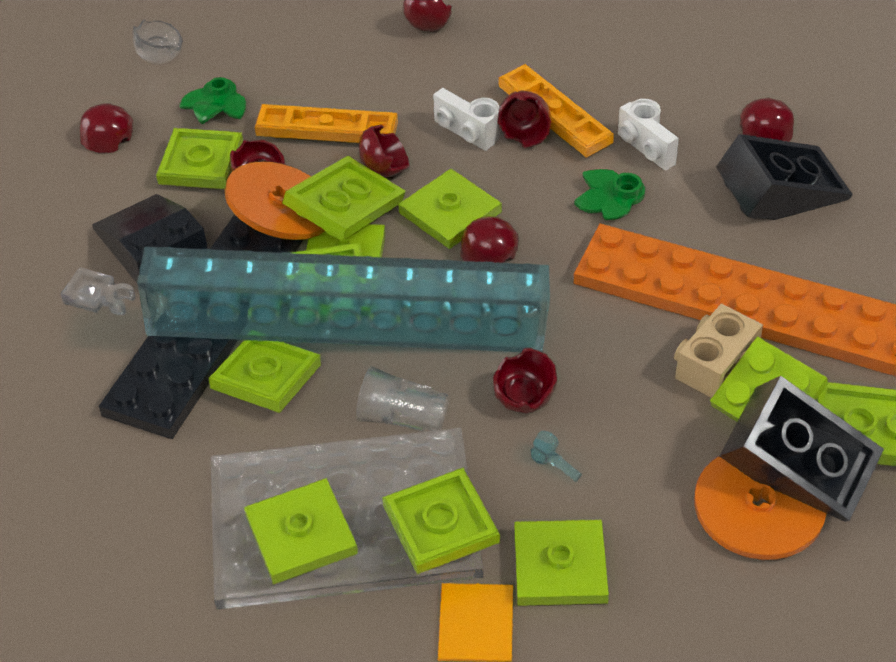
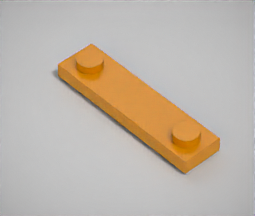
(567, 118)
(320, 123)

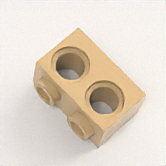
(715, 349)

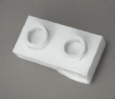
(473, 121)
(641, 129)

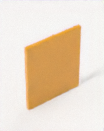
(476, 622)

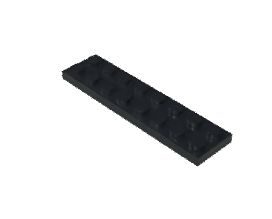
(173, 372)

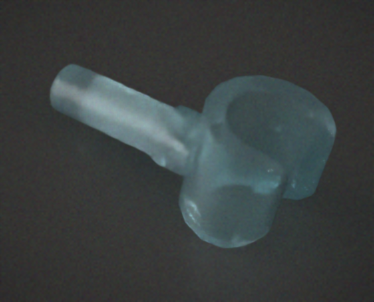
(544, 452)

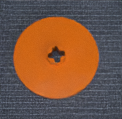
(257, 195)
(758, 532)

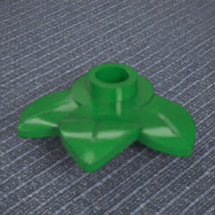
(215, 96)
(610, 193)

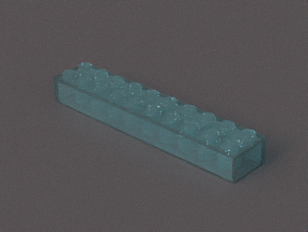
(343, 299)

